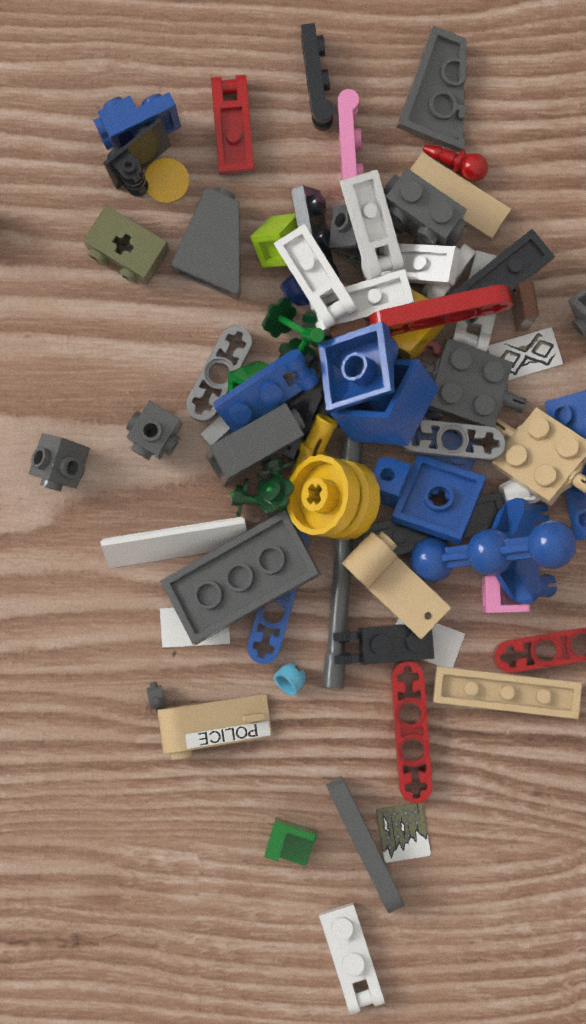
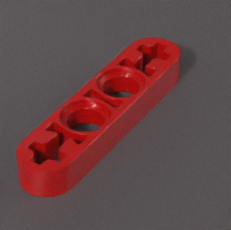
(445, 309)
(563, 651)
(415, 731)

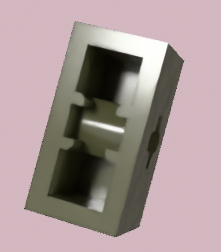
(114, 230)

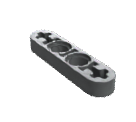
(365, 845)

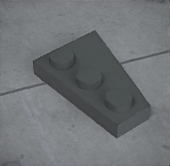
(437, 92)

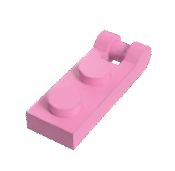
(348, 136)

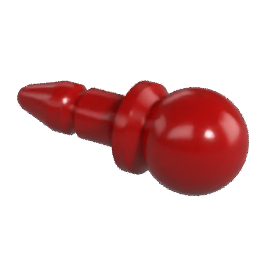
(471, 166)

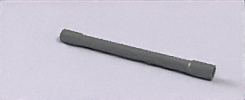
(335, 673)

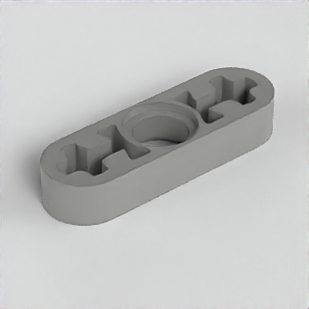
(221, 346)
(477, 451)

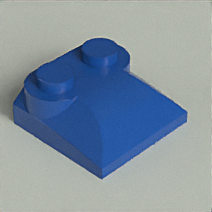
(358, 366)

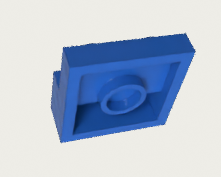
(121, 119)

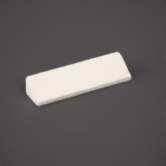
(171, 542)

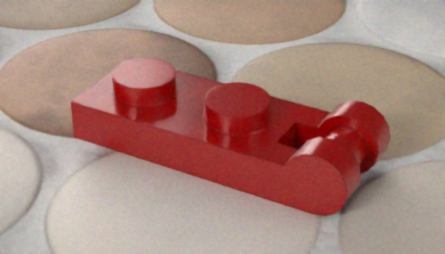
(232, 126)

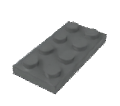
(240, 577)

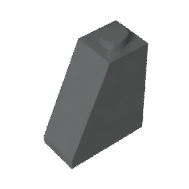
(212, 244)
(255, 443)

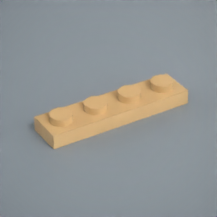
(507, 692)

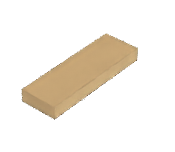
(483, 211)

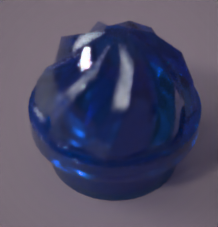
(293, 291)

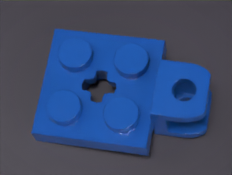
(410, 490)

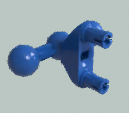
(507, 551)

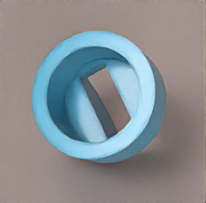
(290, 679)

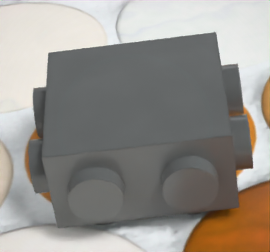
(423, 211)

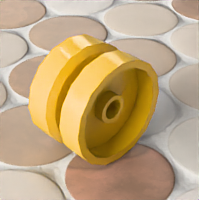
(333, 497)

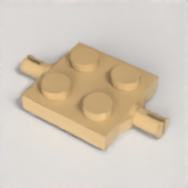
(542, 456)

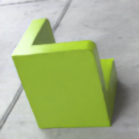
(267, 234)

